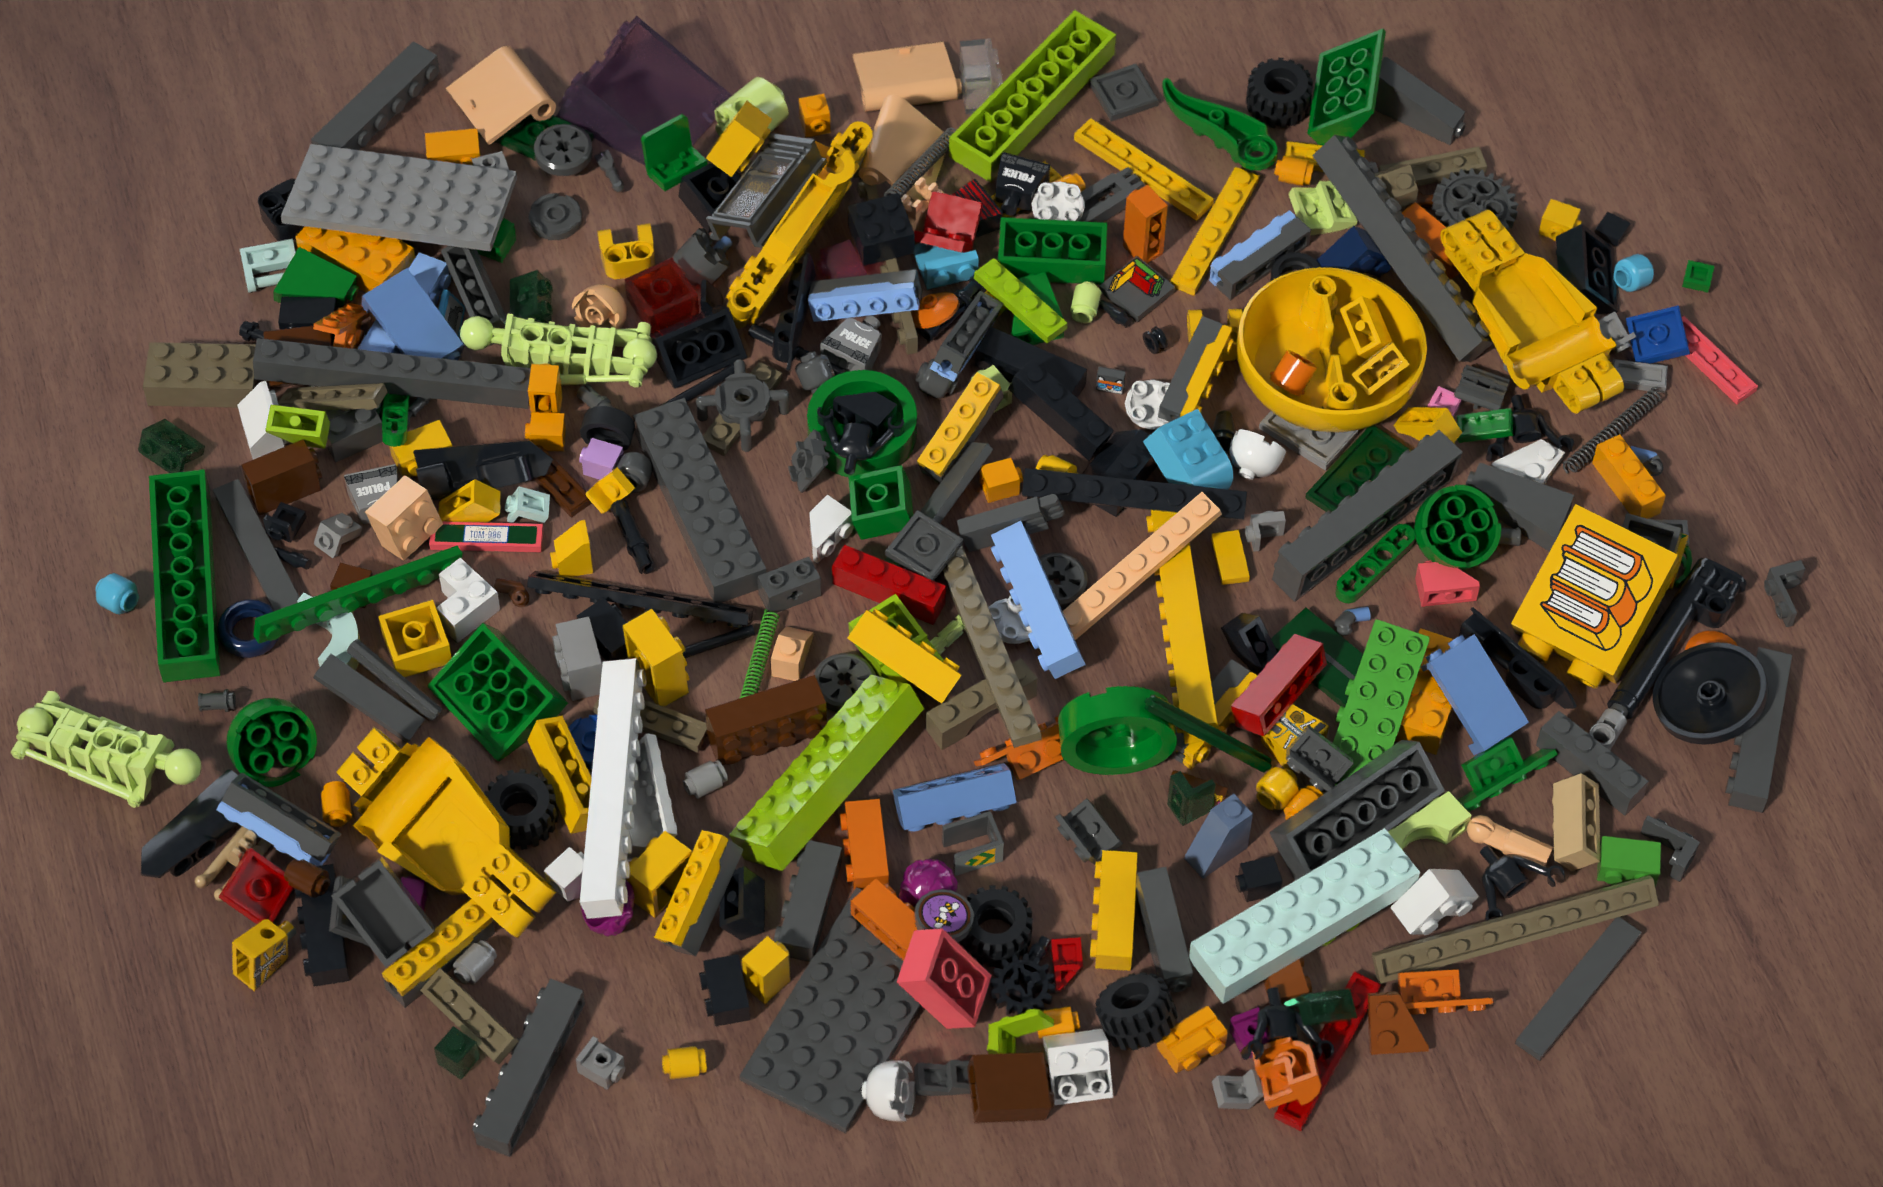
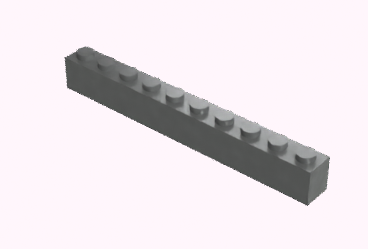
(1403, 248)
(399, 372)

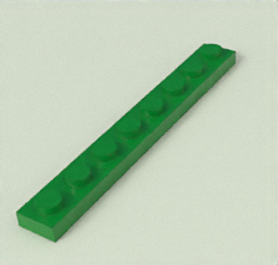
(353, 595)

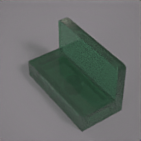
(1189, 802)
(1324, 1007)

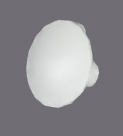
(1058, 202)
(1144, 402)
(1009, 622)

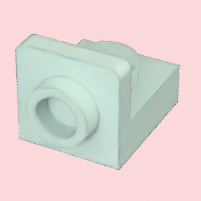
(527, 504)

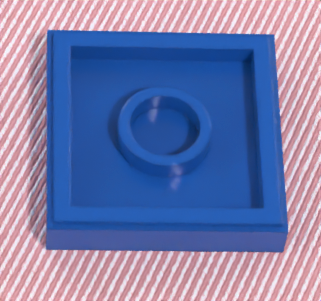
(1658, 335)

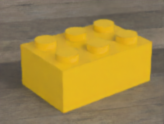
(659, 655)

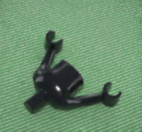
(1526, 429)
(856, 440)
(1508, 877)
(1280, 1022)

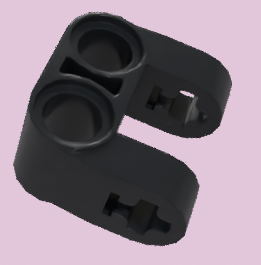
(271, 207)

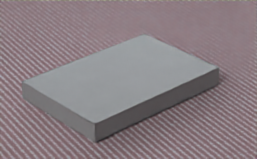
(1316, 446)

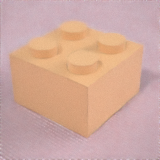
(404, 517)

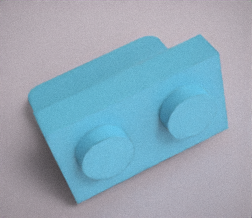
(944, 266)

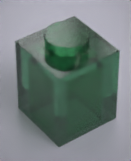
(457, 1052)

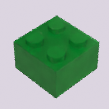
(880, 502)

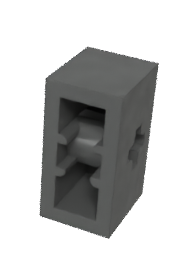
(789, 585)

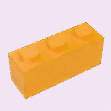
(1628, 478)

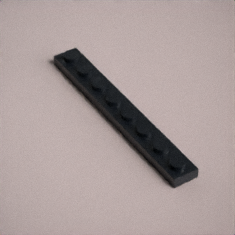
(1128, 492)
(629, 597)

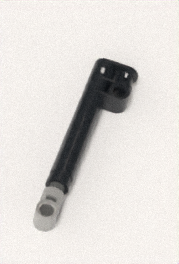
(1703, 590)

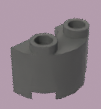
(700, 259)

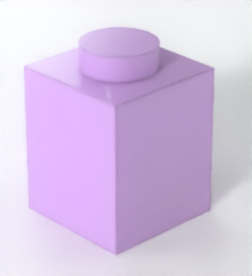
(599, 458)

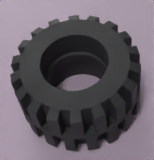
(1283, 77)
(525, 789)
(1006, 907)
(1136, 1011)

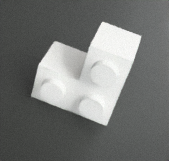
(468, 602)
(1433, 897)

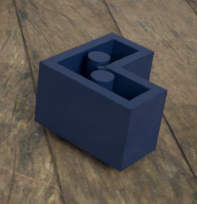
(1355, 253)

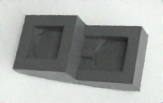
(941, 1078)

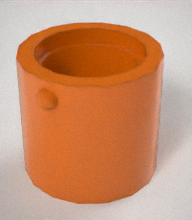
(1293, 373)

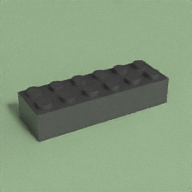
(1358, 807)

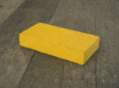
(1230, 557)

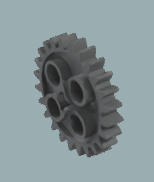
(1471, 194)

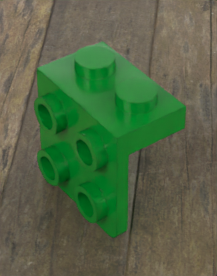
(670, 153)

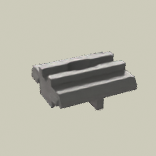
(1482, 388)
(808, 460)

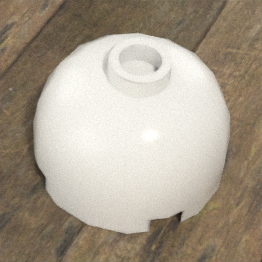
(1254, 455)
(890, 1091)

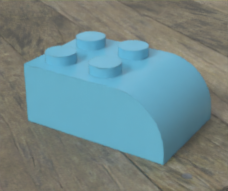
(1190, 453)

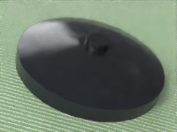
(1710, 693)

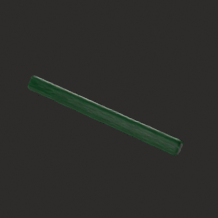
(1207, 733)

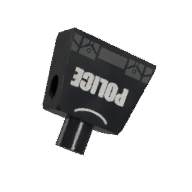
(1019, 182)

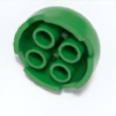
(1457, 527)
(267, 729)

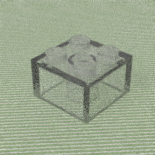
(978, 72)

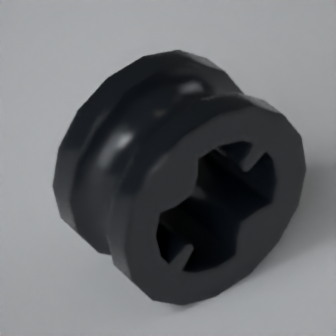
(1155, 340)

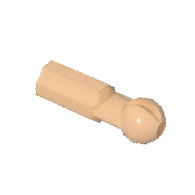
(1511, 842)

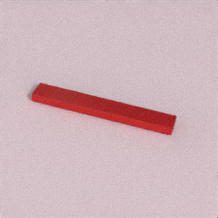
(1340, 1035)

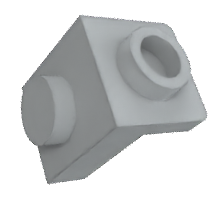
(1612, 328)
(1264, 525)
(335, 532)
(1238, 1091)

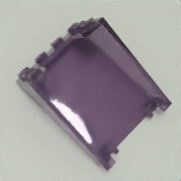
(638, 89)

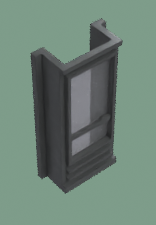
(767, 188)

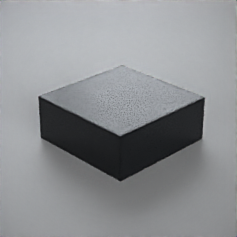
(1612, 229)

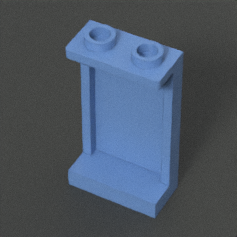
(412, 318)
(1475, 692)

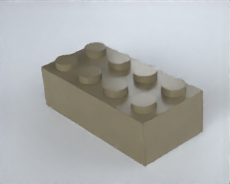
(198, 374)

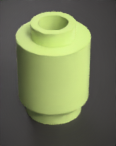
(1085, 302)

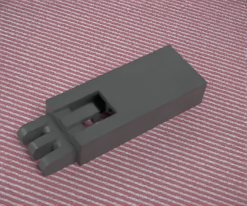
(1120, 184)
(1033, 513)

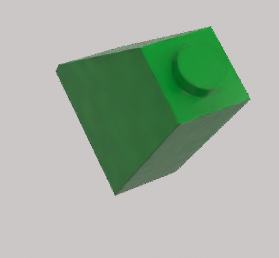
(315, 277)
(1041, 287)

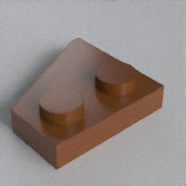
(1392, 1026)

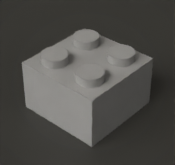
(578, 658)

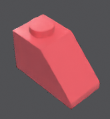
(1444, 585)

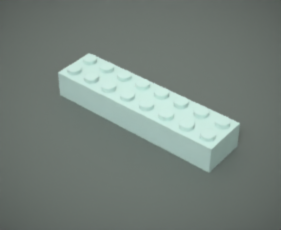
(1303, 915)

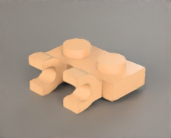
(918, 210)

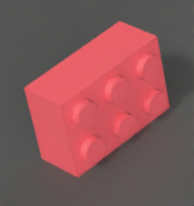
(944, 978)

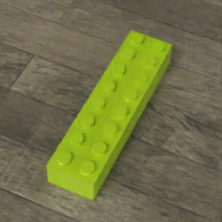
(1032, 95)
(826, 772)

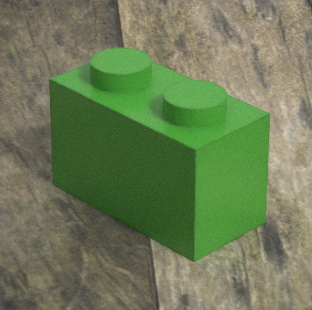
(1627, 860)

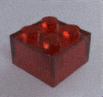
(662, 295)

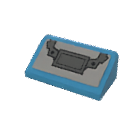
(452, 310)

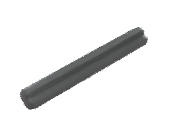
(394, 680)

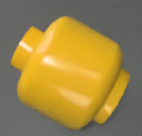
(1277, 788)

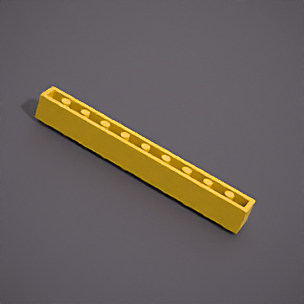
(1184, 633)

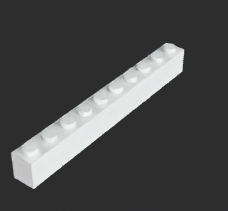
(612, 789)

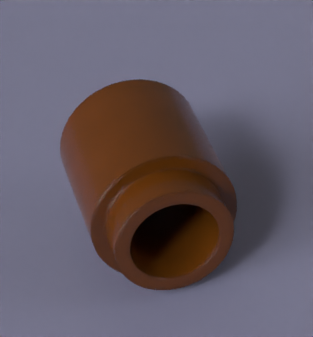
(307, 877)

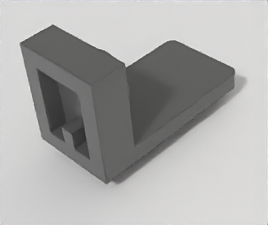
(1777, 581)
(1681, 842)

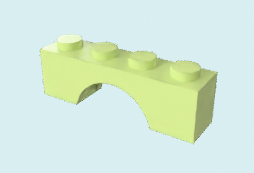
(1440, 820)

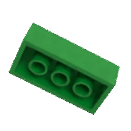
(1058, 247)

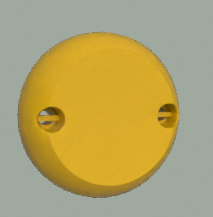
(1304, 316)

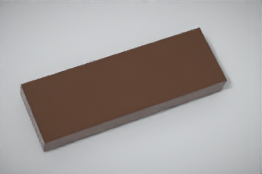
(563, 488)

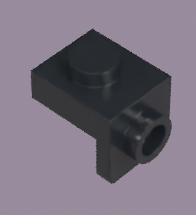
(284, 522)

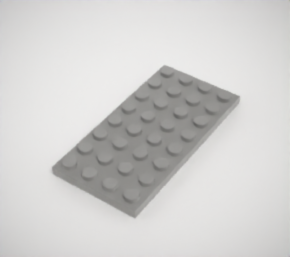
(399, 197)

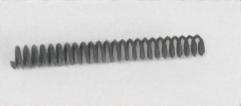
(926, 154)
(1611, 428)

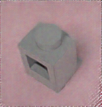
(604, 1073)

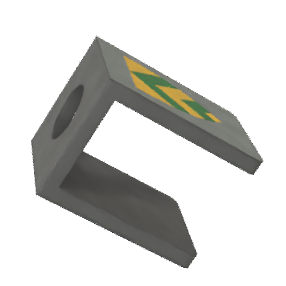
(969, 829)

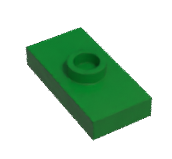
(1485, 425)

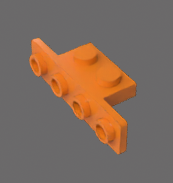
(345, 325)
(1029, 757)
(1435, 989)

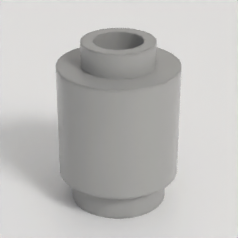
(705, 779)
(474, 962)

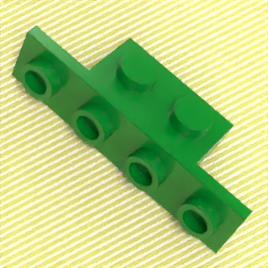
(1497, 768)

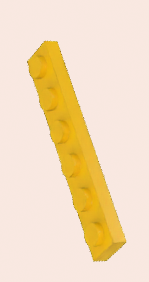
(1161, 179)
(1214, 231)

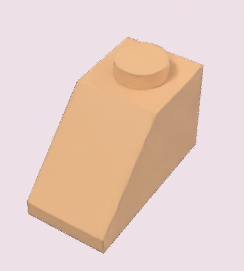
(790, 653)

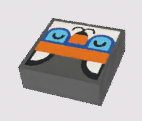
(1110, 380)

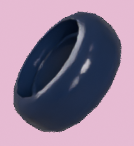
(229, 619)

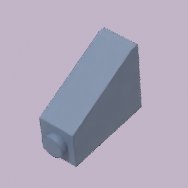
(1220, 837)

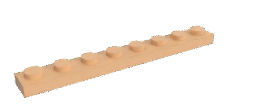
(1140, 564)

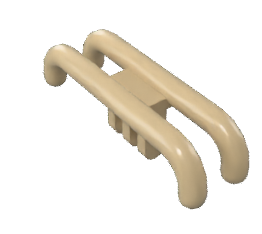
(231, 853)

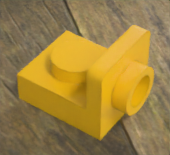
(609, 489)

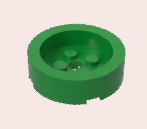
(897, 449)
(1114, 732)

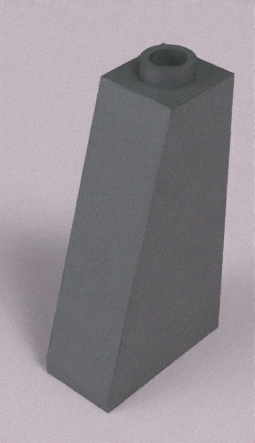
(1417, 104)
(1524, 503)
(1163, 928)

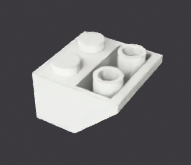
(254, 416)
(1078, 1066)

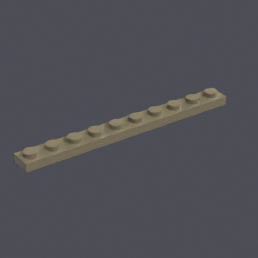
(907, 333)
(990, 651)
(1515, 929)

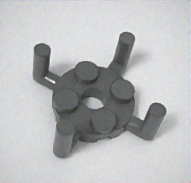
(742, 412)

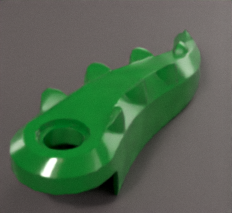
(1225, 126)

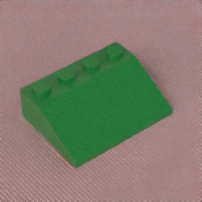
(1346, 87)
(495, 692)

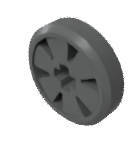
(559, 162)
(1071, 576)
(837, 668)

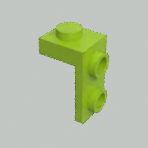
(1003, 1033)

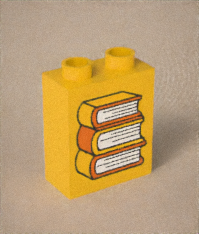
(1594, 597)

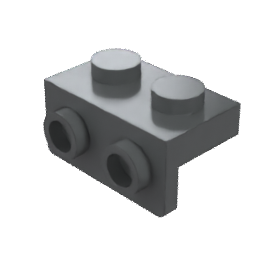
(1318, 759)
(1088, 832)

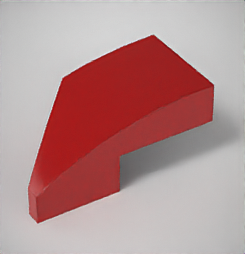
(1066, 960)

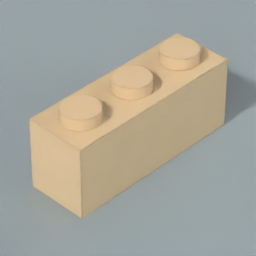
(1576, 822)

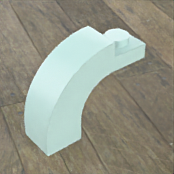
(343, 631)

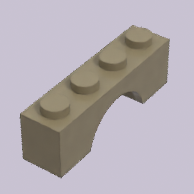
(956, 716)

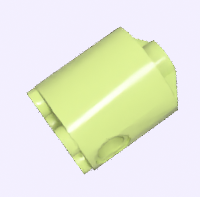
(759, 93)

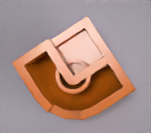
(1287, 1072)

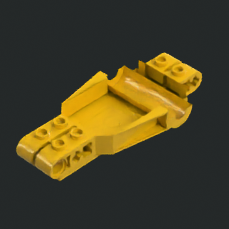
(798, 227)
(1533, 315)
(442, 827)

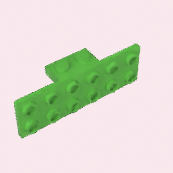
(1379, 693)

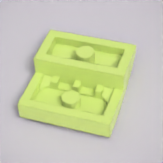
(1322, 208)

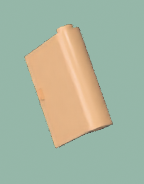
(913, 72)
(500, 94)
(898, 142)

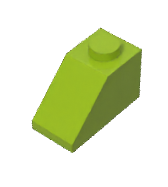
(298, 424)

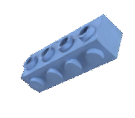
(954, 797)

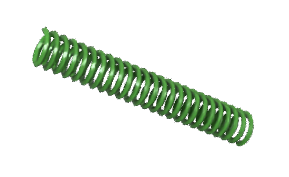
(754, 653)

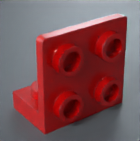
(950, 222)

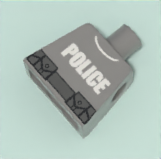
(853, 344)
(368, 486)

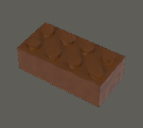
(766, 720)

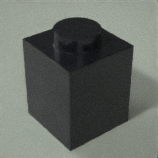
(1258, 878)

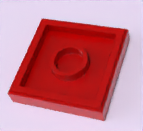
(256, 888)

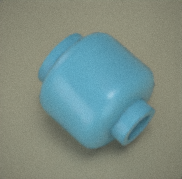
(1633, 273)
(116, 593)

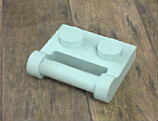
(266, 259)

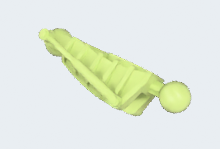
(534, 342)
(115, 756)

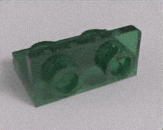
(531, 297)
(169, 446)

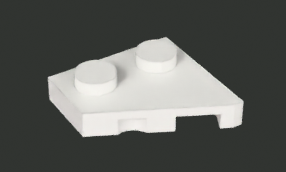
(1532, 462)

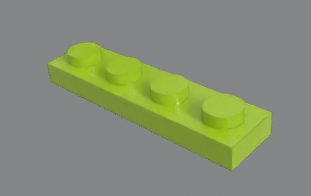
(1020, 300)

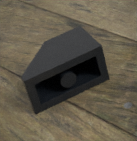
(1250, 641)

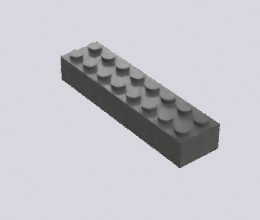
(699, 500)
(1366, 515)

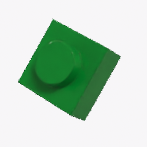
(1698, 276)

